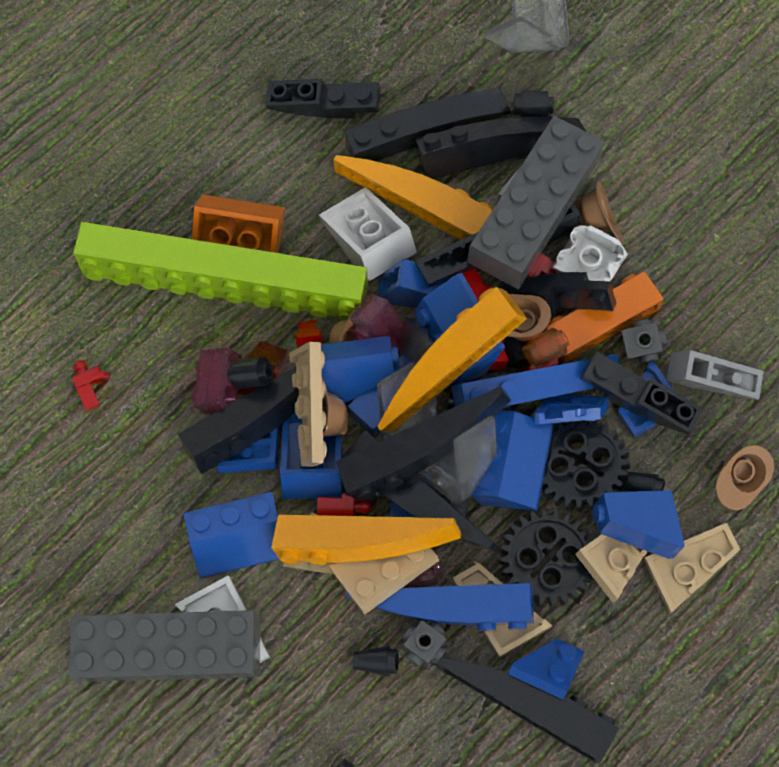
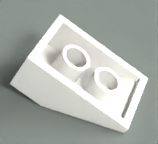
(369, 232)

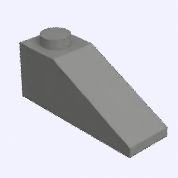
(714, 374)

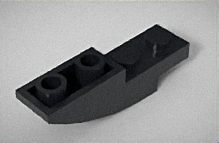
(323, 100)
(568, 291)
(641, 396)

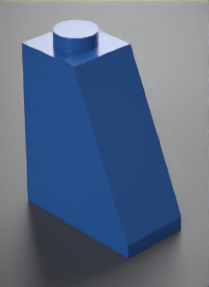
(404, 285)
(357, 365)
(641, 520)

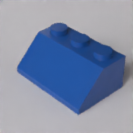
(439, 311)
(520, 463)
(232, 534)

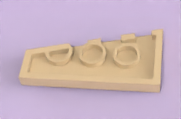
(308, 407)

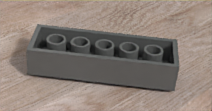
(535, 202)
(165, 646)

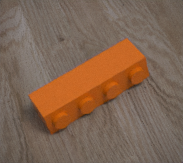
(586, 329)

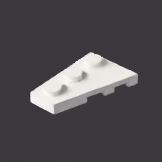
(218, 597)

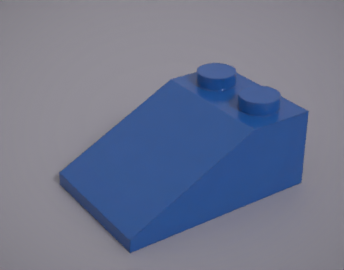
(308, 482)

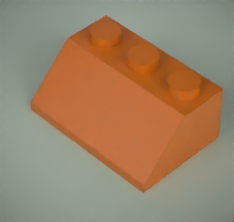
(238, 223)

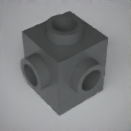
(634, 336)
(423, 655)

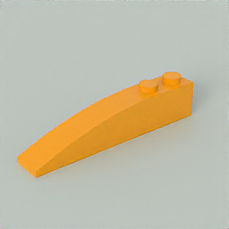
(424, 197)
(453, 353)
(357, 537)

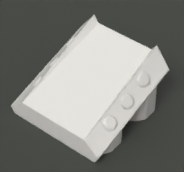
(591, 252)

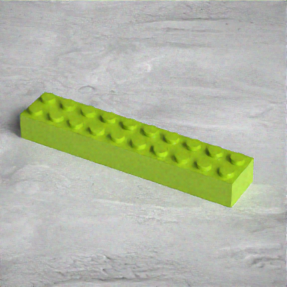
(220, 271)

